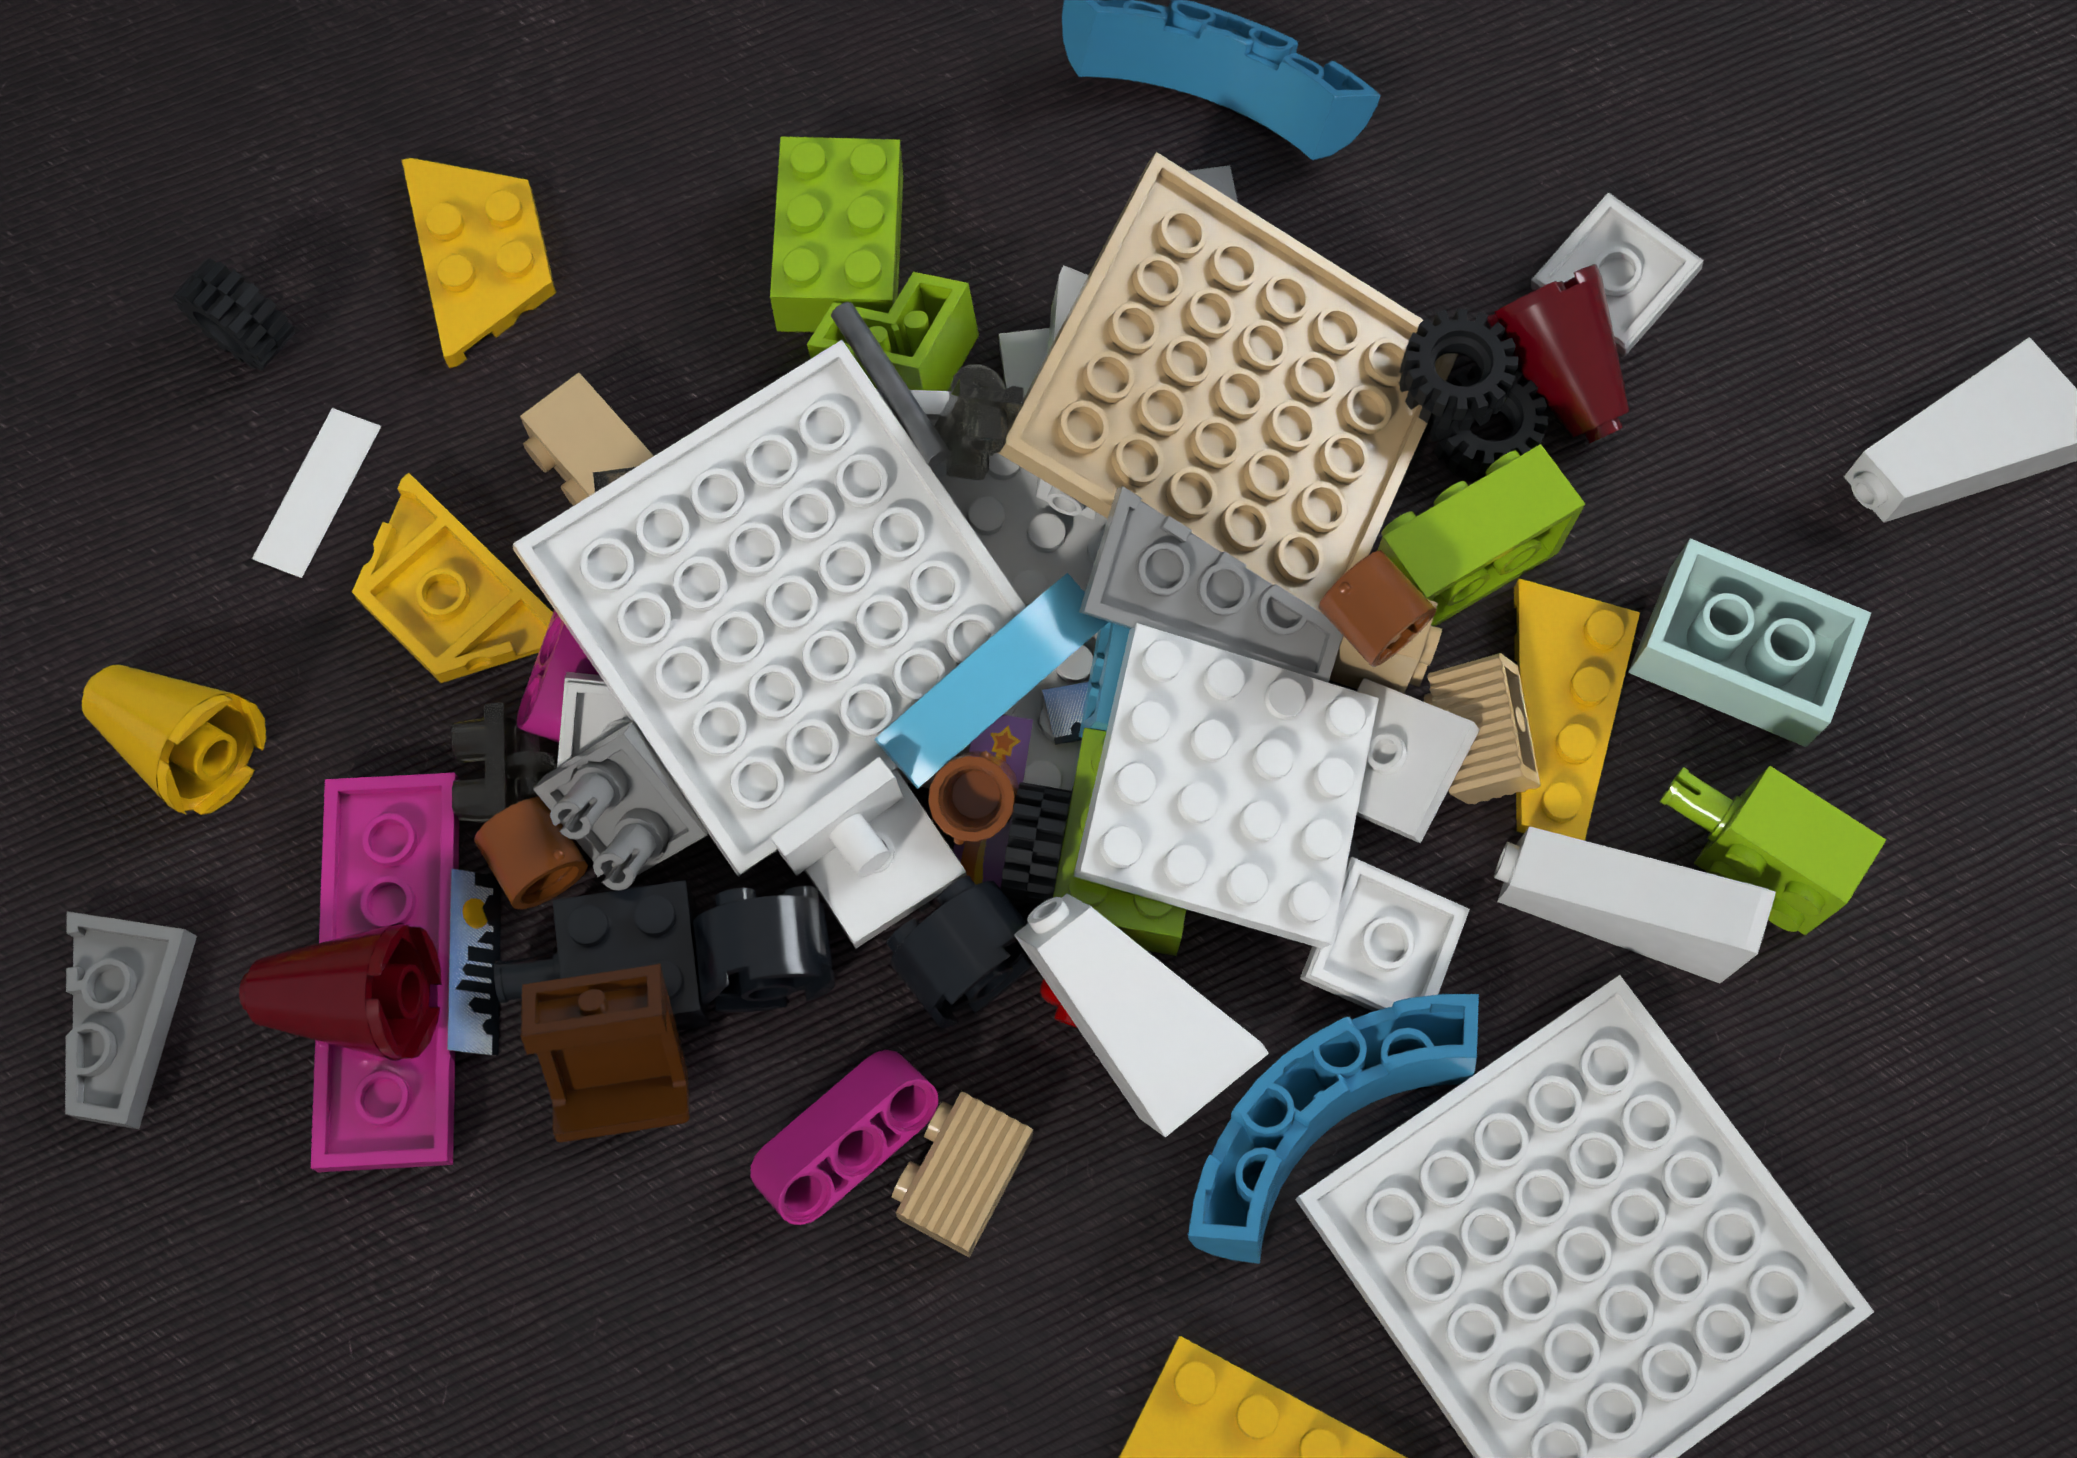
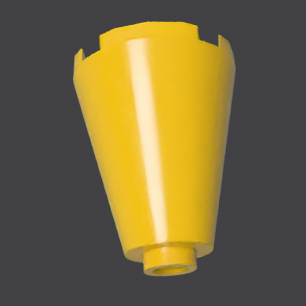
(177, 734)

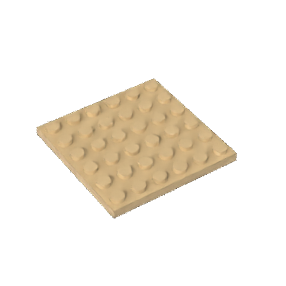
(1227, 387)

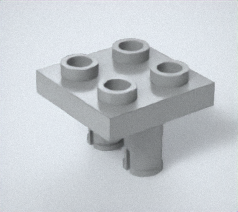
(620, 807)

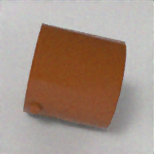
(1377, 608)
(973, 796)
(529, 854)

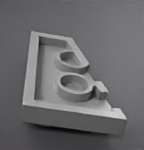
(123, 1006)

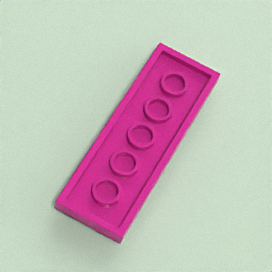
(385, 865)

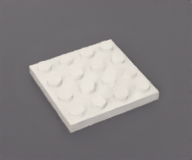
(1227, 787)

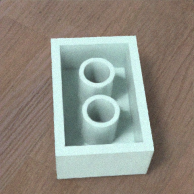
(1750, 643)

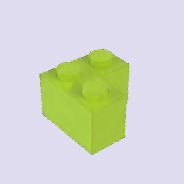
(922, 334)

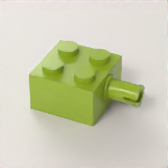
(1779, 841)

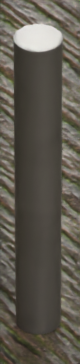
(890, 384)

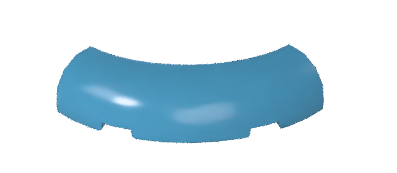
(1223, 62)
(1309, 1092)

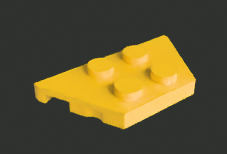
(477, 251)
(447, 591)

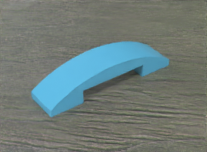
(989, 682)

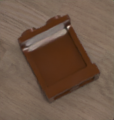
(607, 1052)

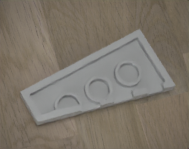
(1175, 582)

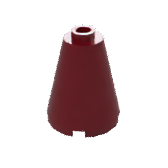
(1569, 352)
(351, 991)

